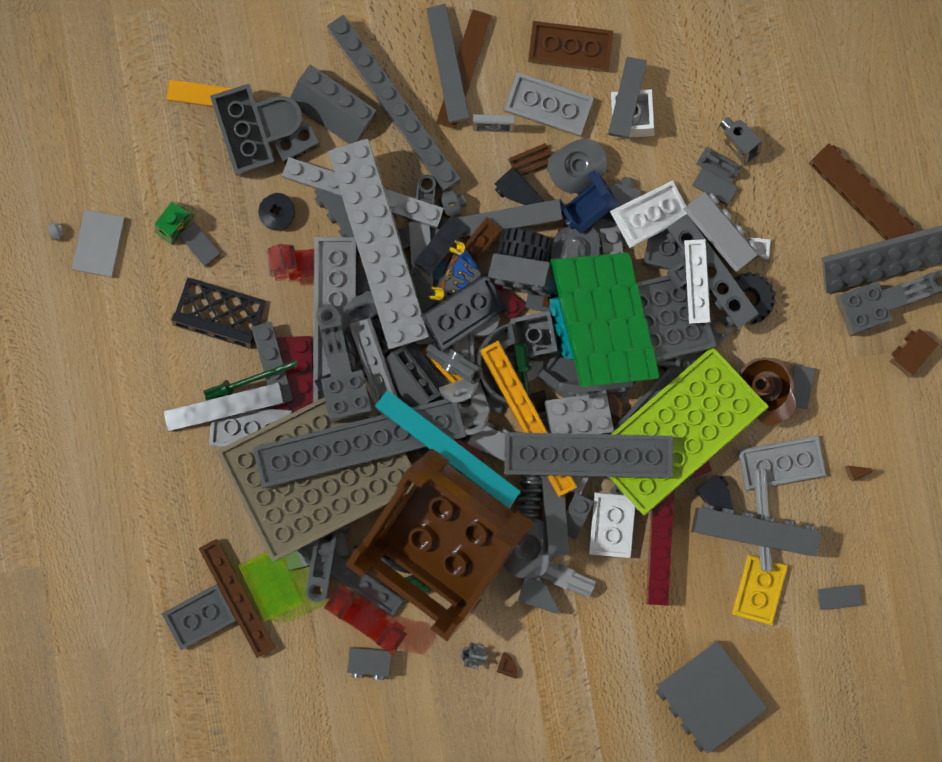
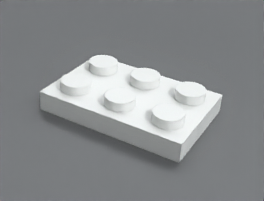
(612, 525)

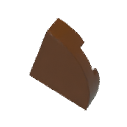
(615, 405)
(507, 666)

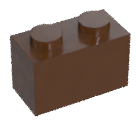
(913, 352)

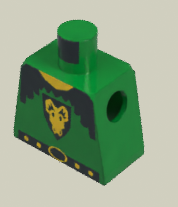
(173, 222)

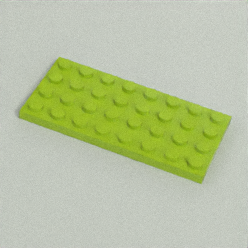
(701, 412)

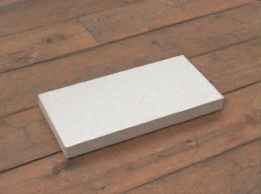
(649, 213)

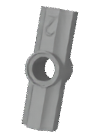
(569, 579)

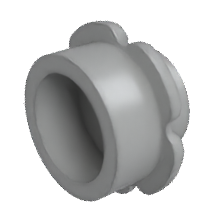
(55, 231)

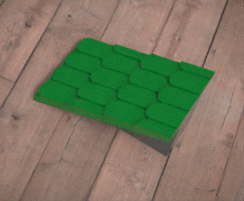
(604, 319)

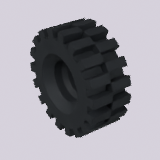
(763, 291)

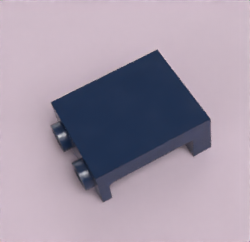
(589, 204)

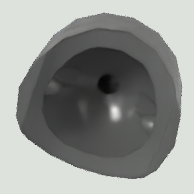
(458, 202)

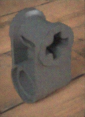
(426, 195)

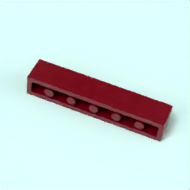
(660, 552)

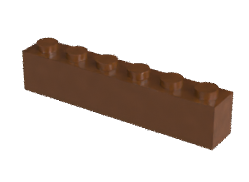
(860, 194)

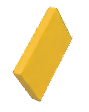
(759, 591)

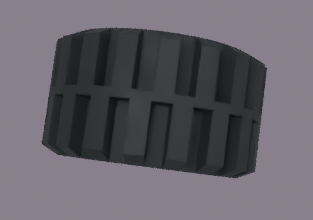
(524, 244)

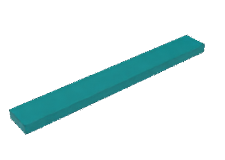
(458, 456)

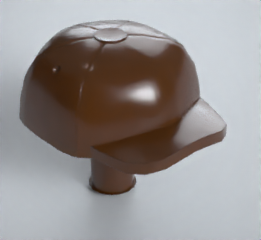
(774, 386)

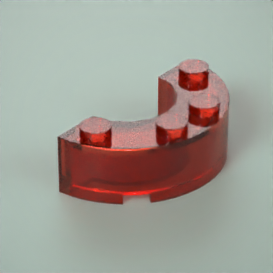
(290, 263)
(366, 619)

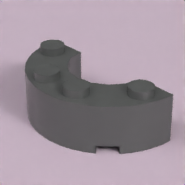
(506, 339)

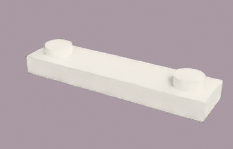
(697, 281)

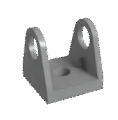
(476, 411)

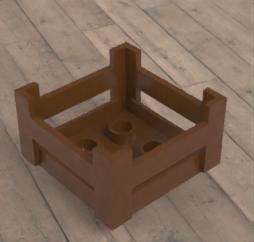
(445, 537)

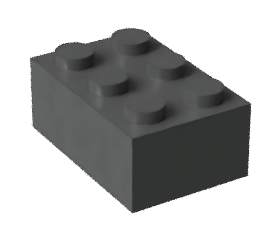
(523, 274)

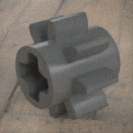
(473, 655)

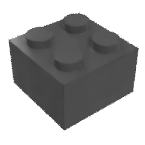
(538, 334)

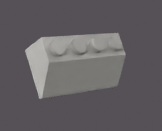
(721, 231)

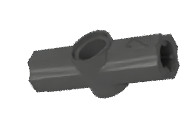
(455, 363)

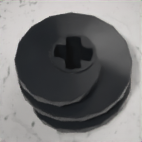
(279, 201)

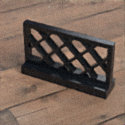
(209, 327)

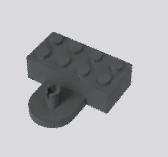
(252, 126)

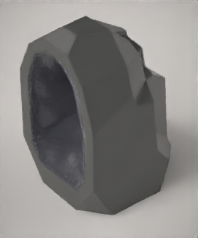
(361, 307)

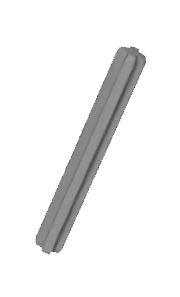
(762, 510)

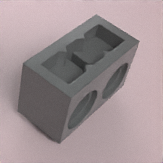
(298, 147)

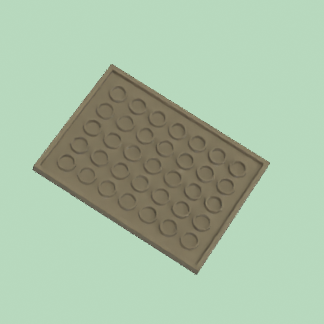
(312, 507)

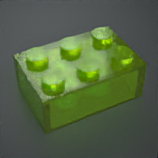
(271, 586)

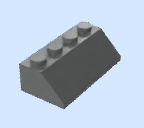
(333, 105)

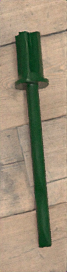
(523, 364)
(227, 388)

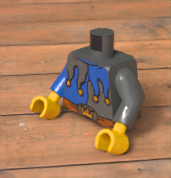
(459, 272)

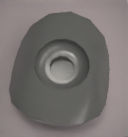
(574, 162)
(573, 244)
(531, 555)

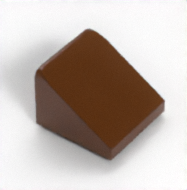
(857, 472)

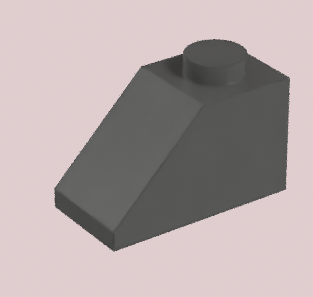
(577, 513)
(537, 594)

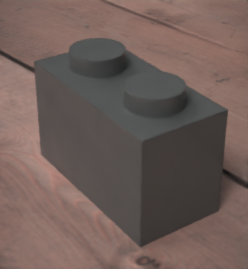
(369, 662)

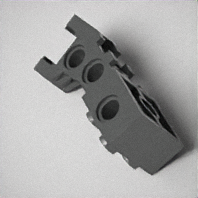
(870, 305)
(343, 390)
(322, 564)

